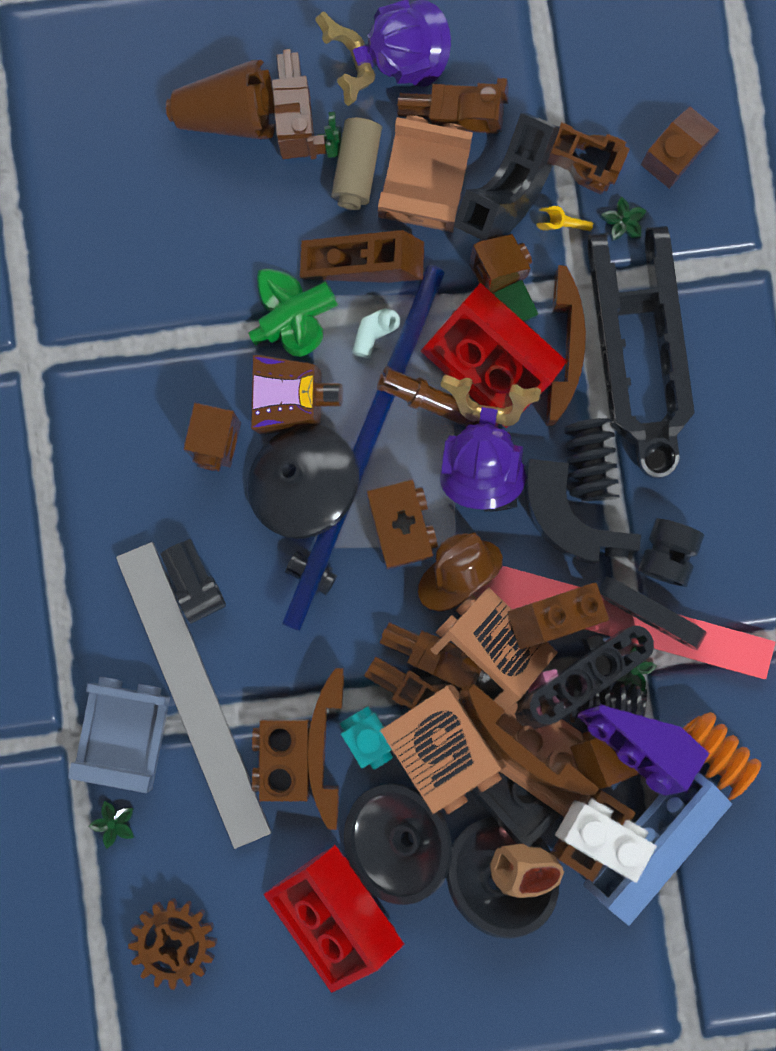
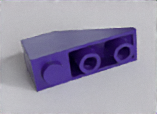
(654, 748)

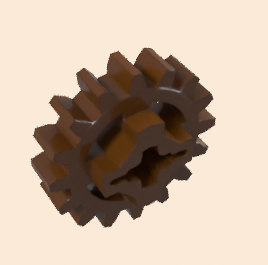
(157, 951)

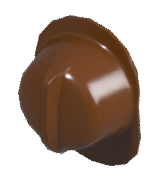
(460, 569)

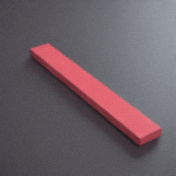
(720, 647)

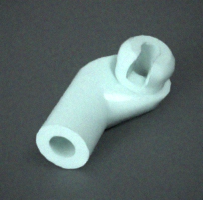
(372, 327)

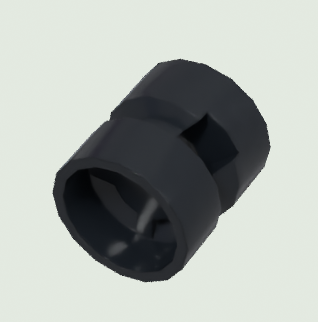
(675, 539)

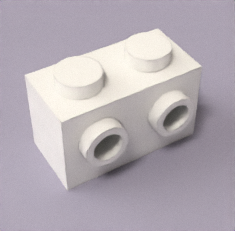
(605, 840)

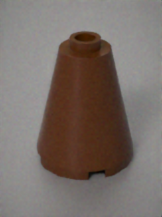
(226, 103)

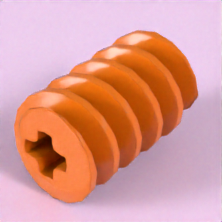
(724, 758)

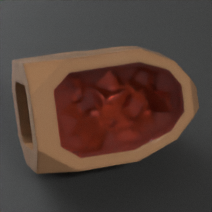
(525, 870)

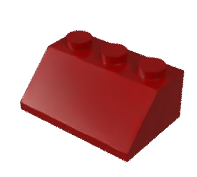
(493, 350)
(334, 919)

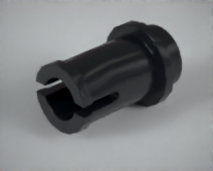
(297, 565)

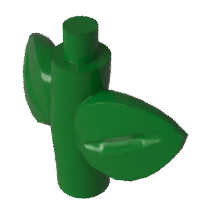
(291, 312)

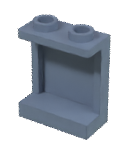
(121, 736)

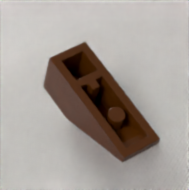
(363, 258)

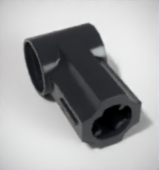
(197, 590)

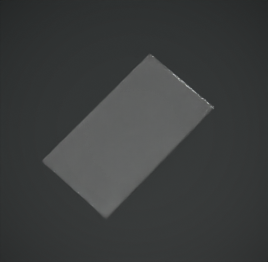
(411, 438)

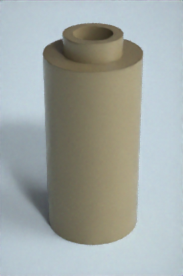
(356, 162)

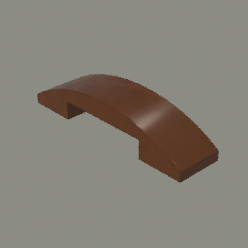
(567, 300)
(485, 713)
(325, 796)

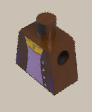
(289, 394)

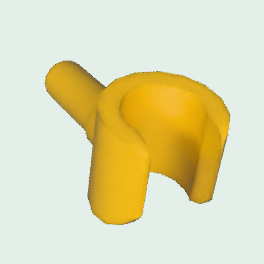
(559, 219)

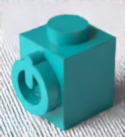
(365, 739)

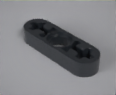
(652, 613)

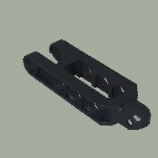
(654, 441)

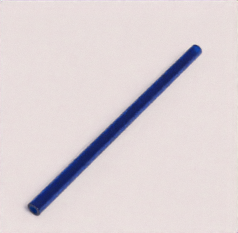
(365, 444)

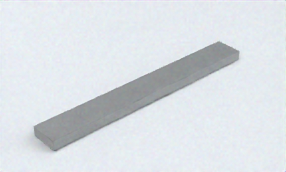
(194, 695)

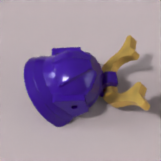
(404, 43)
(482, 462)

